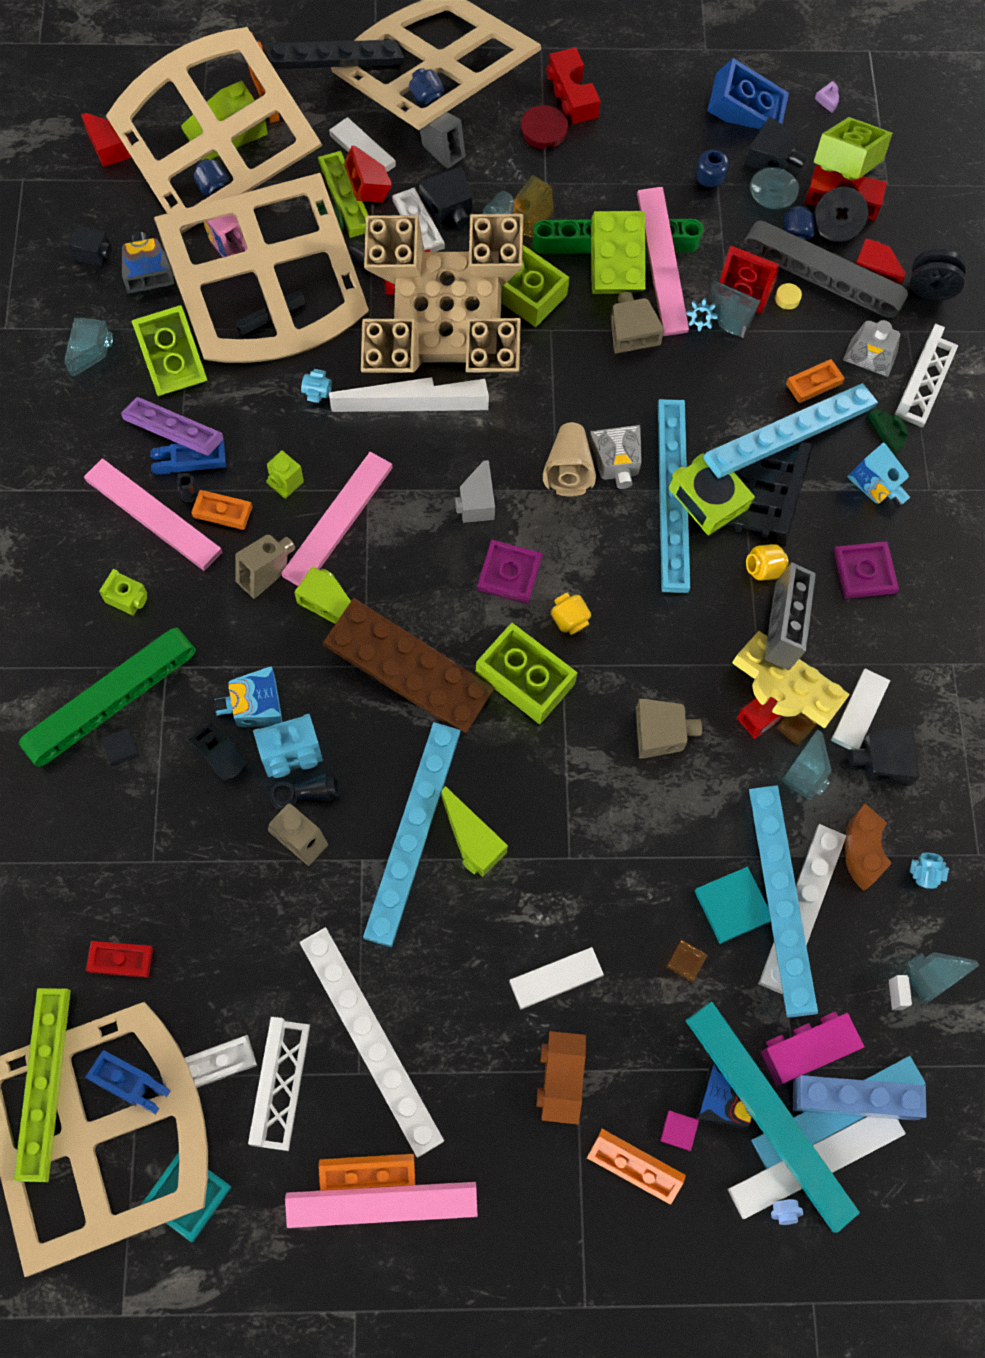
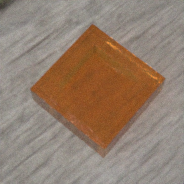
(796, 727)
(686, 961)

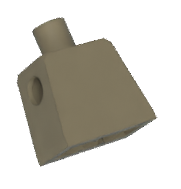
(634, 324)
(262, 563)
(663, 727)
(296, 833)

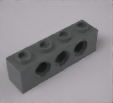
(790, 616)

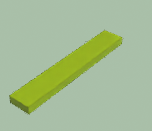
(42, 1086)

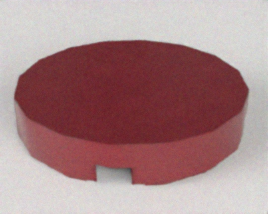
(544, 126)

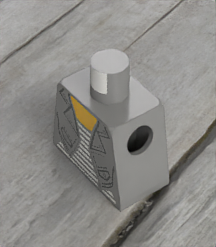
(874, 347)
(617, 453)

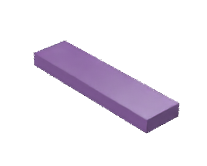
(172, 426)

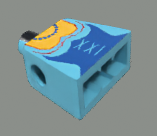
(881, 476)
(252, 700)

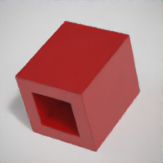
(758, 717)

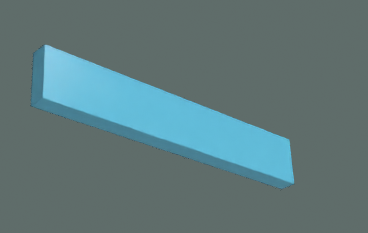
(821, 1125)

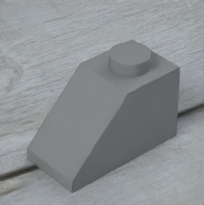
(476, 496)

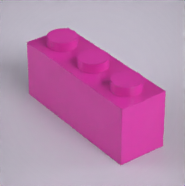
(811, 1047)

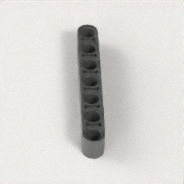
(826, 269)

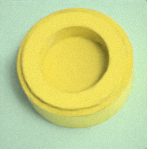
(788, 296)

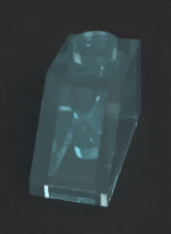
(733, 308)
(87, 344)
(810, 769)
(936, 973)

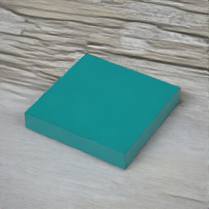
(733, 905)
(192, 1223)

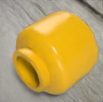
(766, 562)
(570, 613)

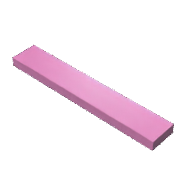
(663, 262)
(153, 514)
(338, 518)
(381, 1204)

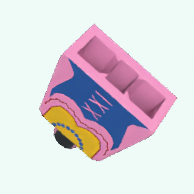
(225, 227)

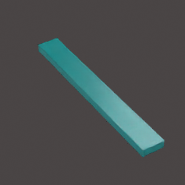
(772, 1117)

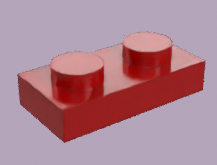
(119, 959)

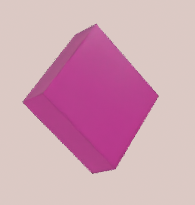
(679, 1131)

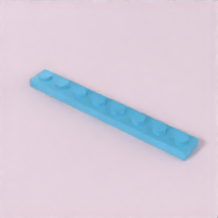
(789, 430)
(673, 515)
(411, 835)
(783, 902)

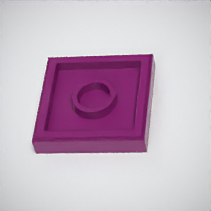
(866, 570)
(509, 571)

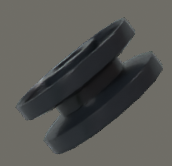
(856, 214)
(938, 274)

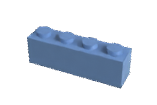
(859, 1098)

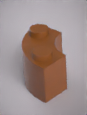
(864, 848)
(563, 1077)

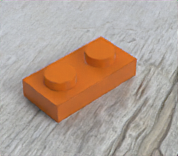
(815, 381)
(222, 509)

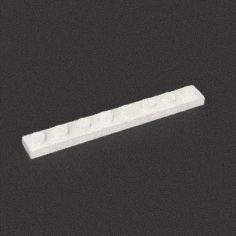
(372, 1043)

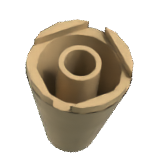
(570, 462)

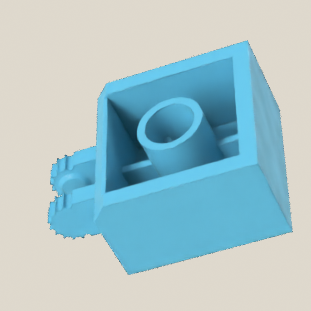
(288, 746)

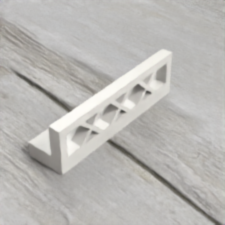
(920, 372)
(267, 1083)

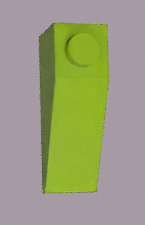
(322, 594)
(475, 840)

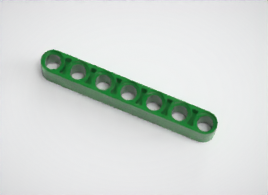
(575, 236)
(106, 697)

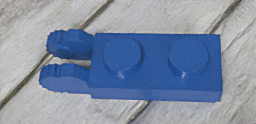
(186, 459)
(125, 1081)

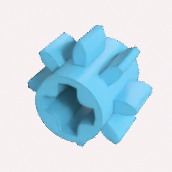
(701, 321)
(316, 385)
(929, 870)

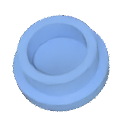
(786, 1212)

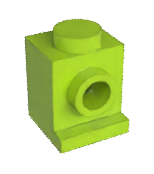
(284, 474)
(114, 595)

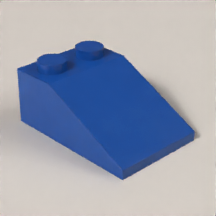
(746, 97)

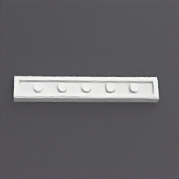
(836, 1151)

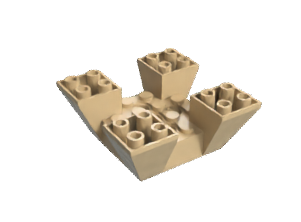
(478, 337)

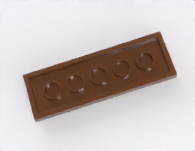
(408, 666)

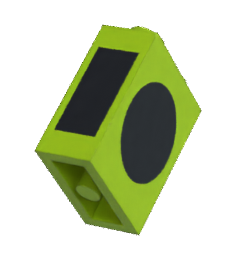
(707, 498)

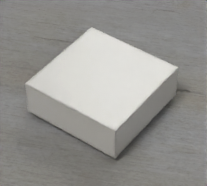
(900, 992)

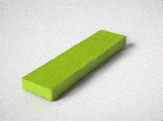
(342, 192)

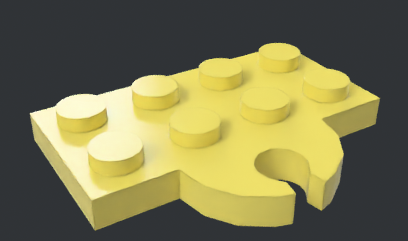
(795, 689)

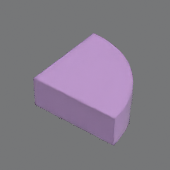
(828, 96)

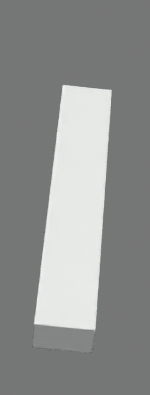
(413, 396)

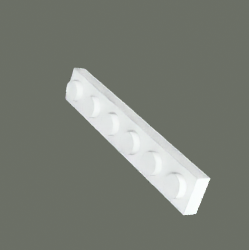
(810, 891)

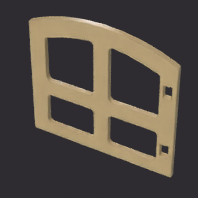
(441, 60)
(216, 134)
(261, 260)
(81, 1137)

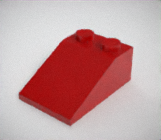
(749, 275)

